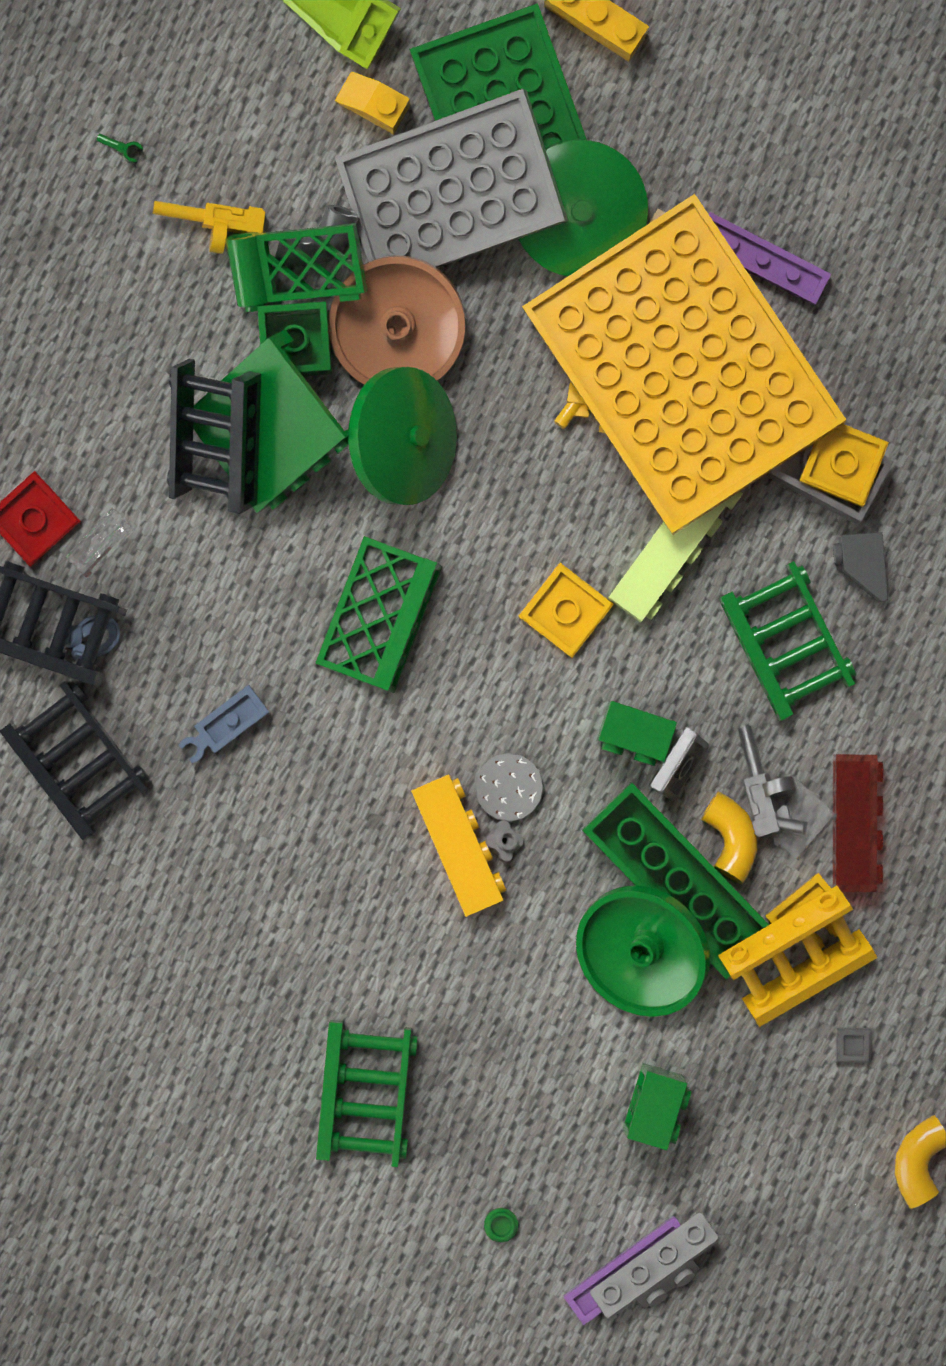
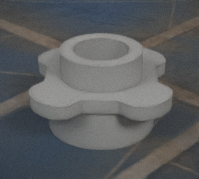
(495, 843)

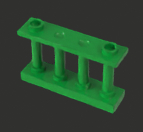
(767, 669)
(338, 1073)

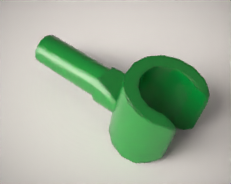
(119, 146)

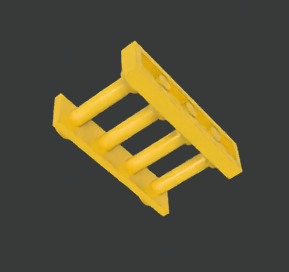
(810, 976)

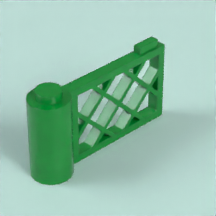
(254, 273)

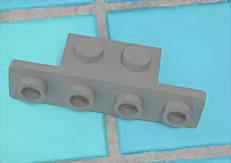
(657, 1269)

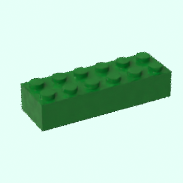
(661, 858)

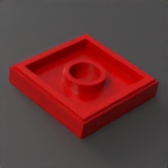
(34, 519)

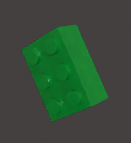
(656, 1106)

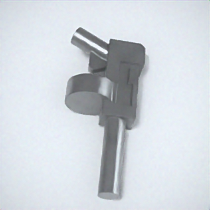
(763, 794)

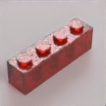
(856, 824)

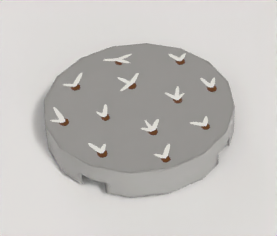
(508, 787)

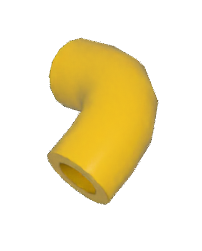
(738, 836)
(913, 1161)

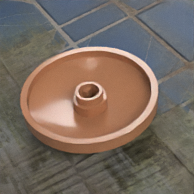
(402, 320)

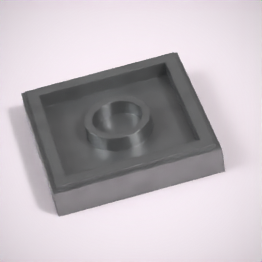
(679, 764)

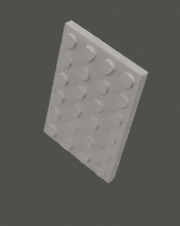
(454, 184)

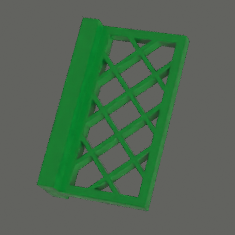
(407, 622)

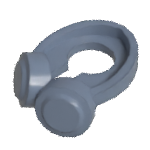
(83, 629)

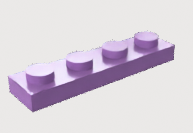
(774, 263)
(580, 1297)

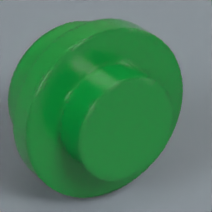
(501, 1225)

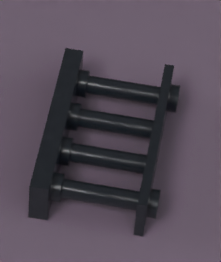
(243, 430)
(54, 657)
(42, 764)

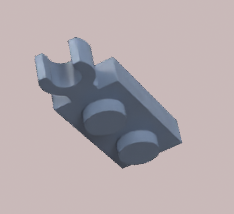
(227, 722)

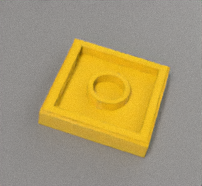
(844, 464)
(565, 610)

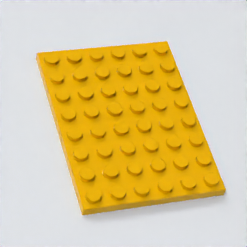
(684, 364)

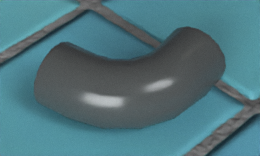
(332, 216)

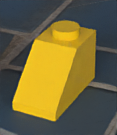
(373, 101)

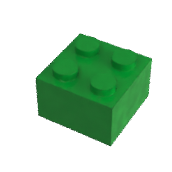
(309, 329)
(636, 732)

